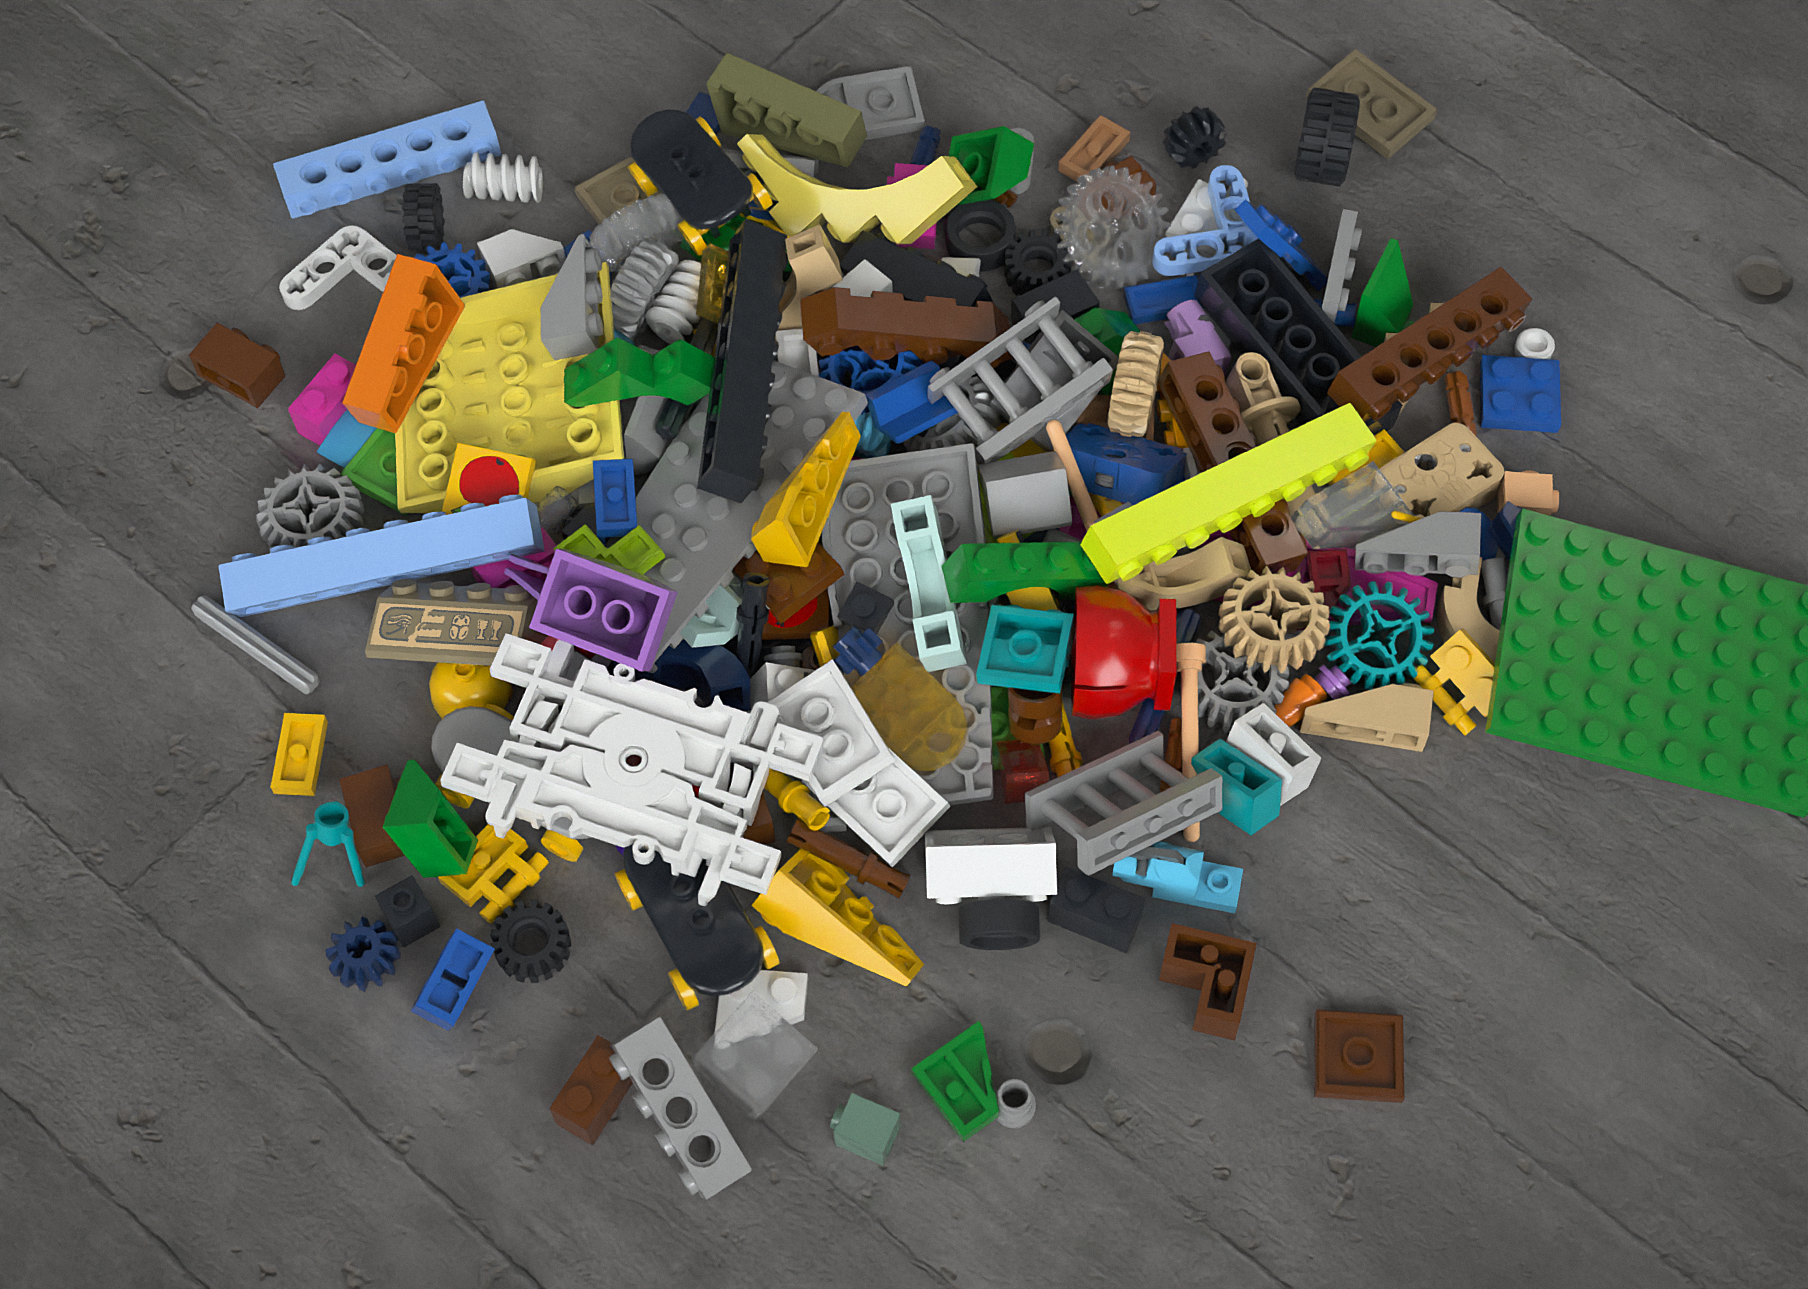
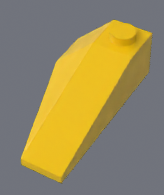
(802, 504)
(817, 907)

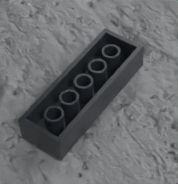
(1274, 316)

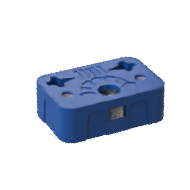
(1124, 465)

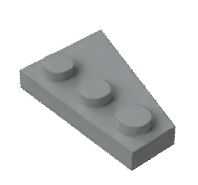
(1341, 264)

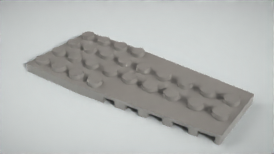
(710, 533)
(866, 546)

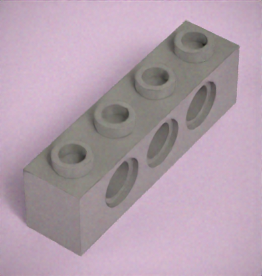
(725, 1161)

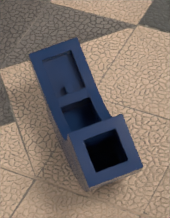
(707, 668)

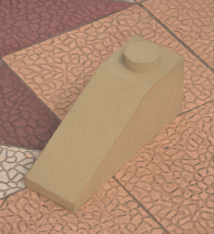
(1382, 716)

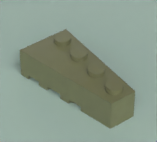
(784, 112)

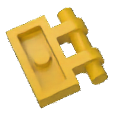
(1469, 670)
(488, 863)

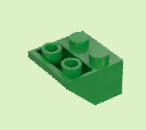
(428, 826)

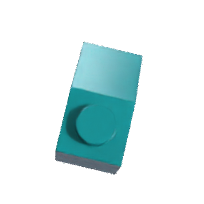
(1248, 789)

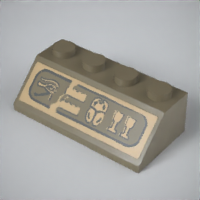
(449, 622)

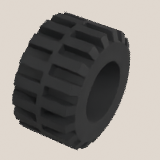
(1327, 137)

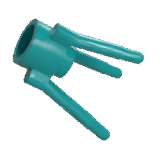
(331, 828)

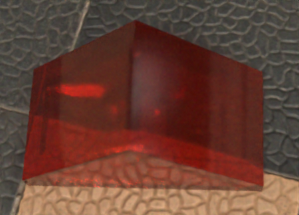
(1020, 769)

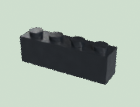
(913, 273)

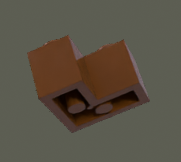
(1215, 966)

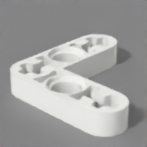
(331, 251)

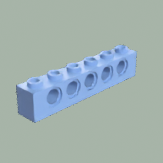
(386, 159)

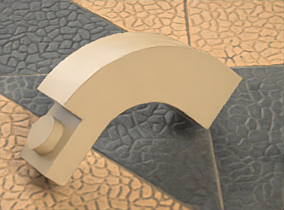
(1190, 577)
(1460, 610)

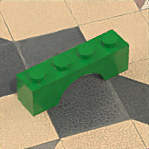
(991, 569)

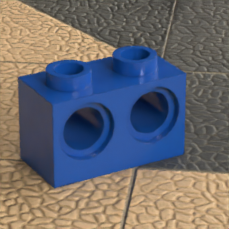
(452, 979)

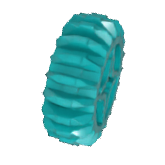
(1410, 621)

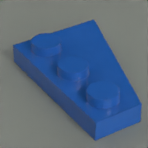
(1282, 240)

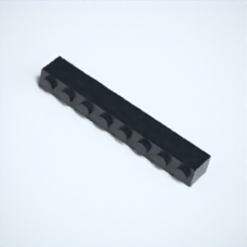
(743, 363)

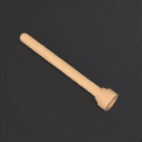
(1074, 477)
(1189, 662)

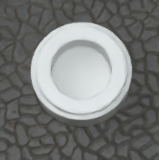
(1534, 344)

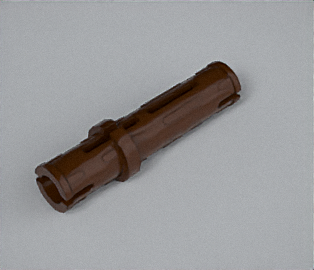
(849, 859)

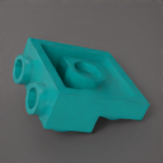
(1026, 648)

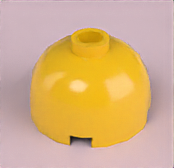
(466, 685)

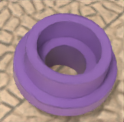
(1333, 682)

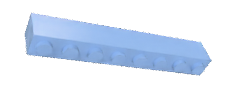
(381, 556)

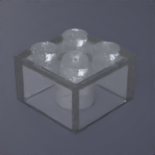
(754, 1055)

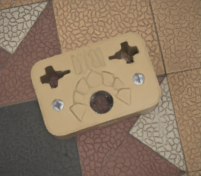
(1445, 473)

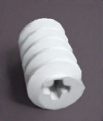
(503, 177)
(677, 304)

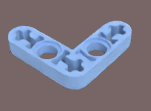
(1228, 231)

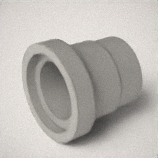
(1019, 1116)

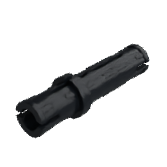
(752, 616)

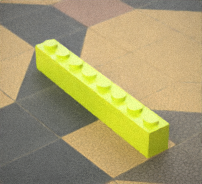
(1227, 494)

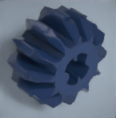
(376, 959)

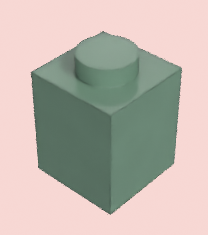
(865, 1128)

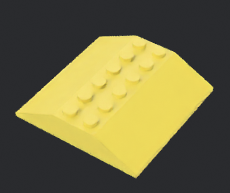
(505, 395)

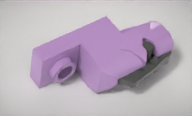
(1196, 333)

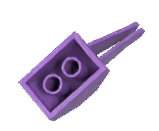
(598, 606)

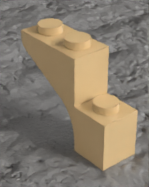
(813, 270)

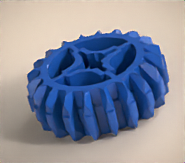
(866, 372)

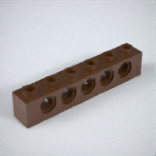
(1431, 345)
(1198, 418)

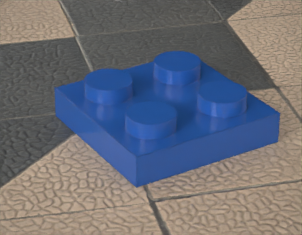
(1520, 394)

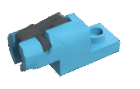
(1182, 876)

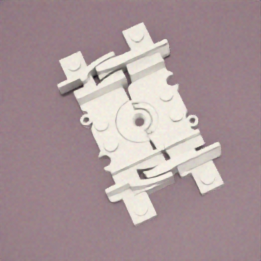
(584, 776)

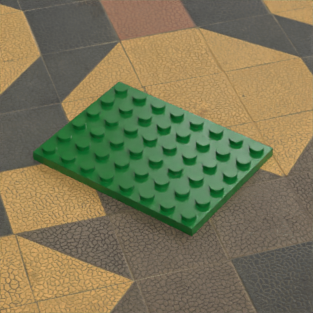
(1654, 663)

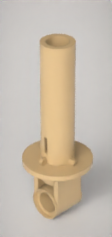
(1263, 406)

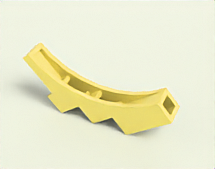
(903, 207)

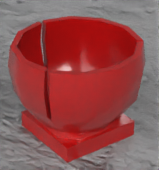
(1121, 653)

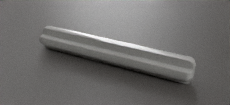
(255, 644)

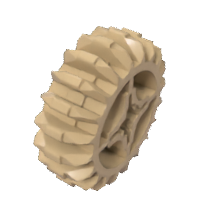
(1135, 384)
(1258, 635)

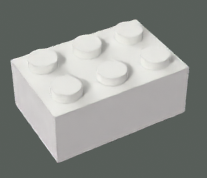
(990, 864)

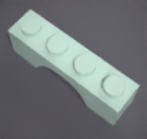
(923, 555)

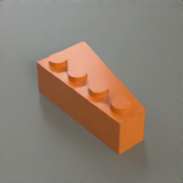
(402, 343)

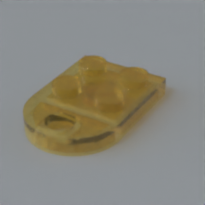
(911, 708)

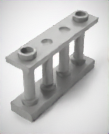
(1023, 421)
(1129, 829)

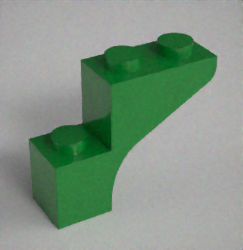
(626, 372)

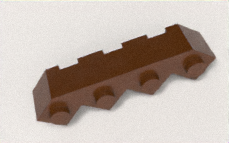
(890, 325)

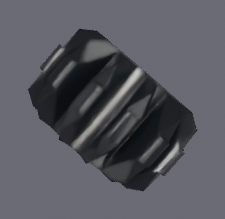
(1194, 137)

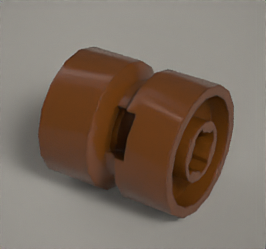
(1034, 715)

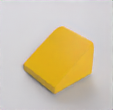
(823, 644)

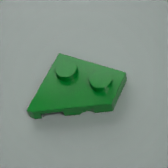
(961, 1082)

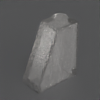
(1350, 510)

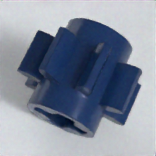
(858, 651)

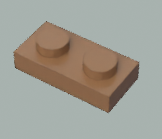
(1094, 148)

